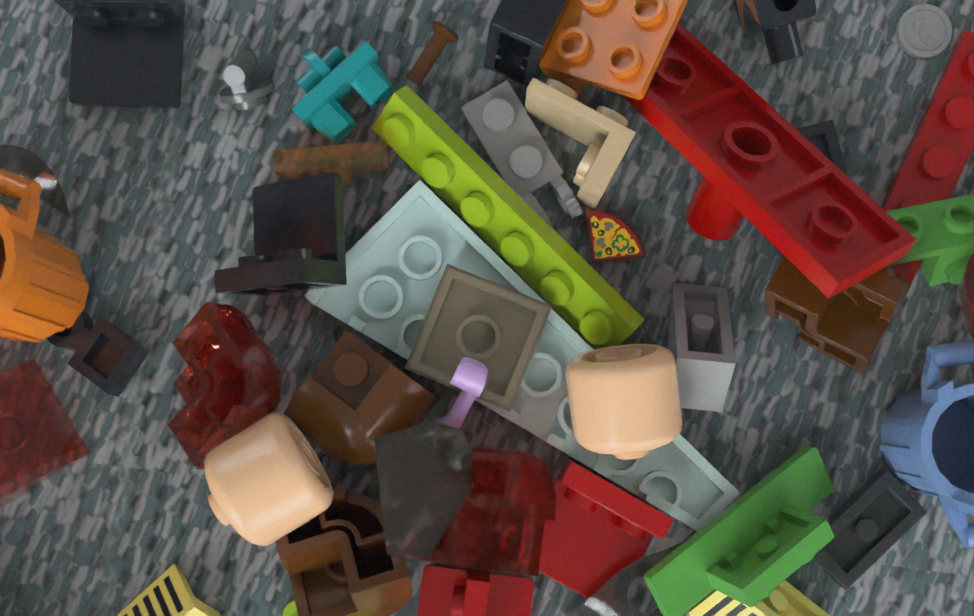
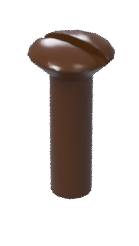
(441, 36)

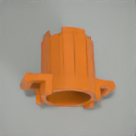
(38, 273)

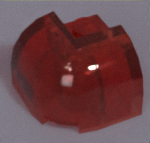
(227, 379)
(501, 515)

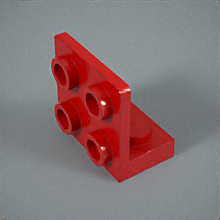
(595, 530)

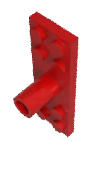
(765, 172)

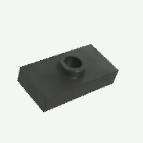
(868, 527)

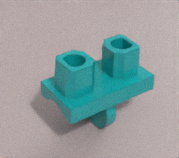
(356, 73)

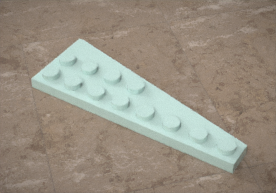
(387, 298)

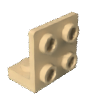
(600, 130)

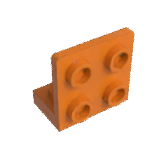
(611, 44)

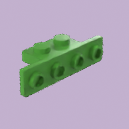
(943, 237)
(751, 541)

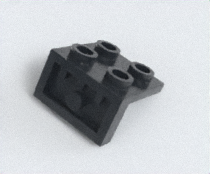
(126, 52)
(295, 239)

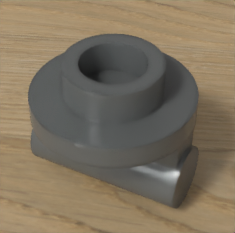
(244, 88)

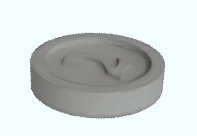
(924, 31)

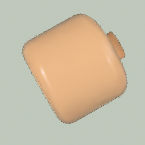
(624, 399)
(267, 480)

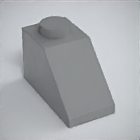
(701, 345)

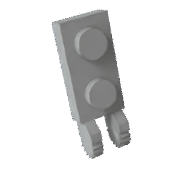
(518, 148)

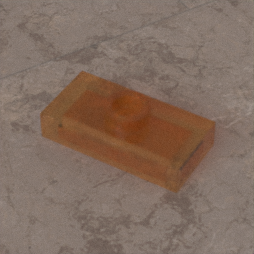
(343, 159)

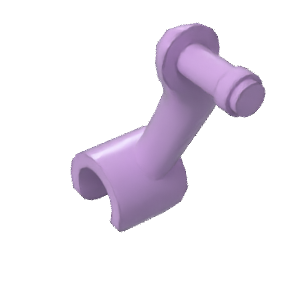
(471, 378)

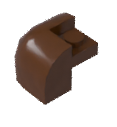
(841, 327)
(357, 399)
(342, 562)

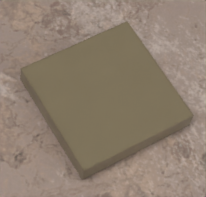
(482, 323)

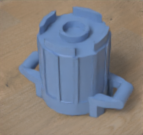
(931, 436)

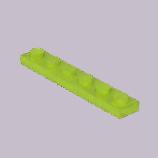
(505, 221)

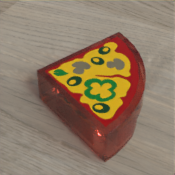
(611, 238)

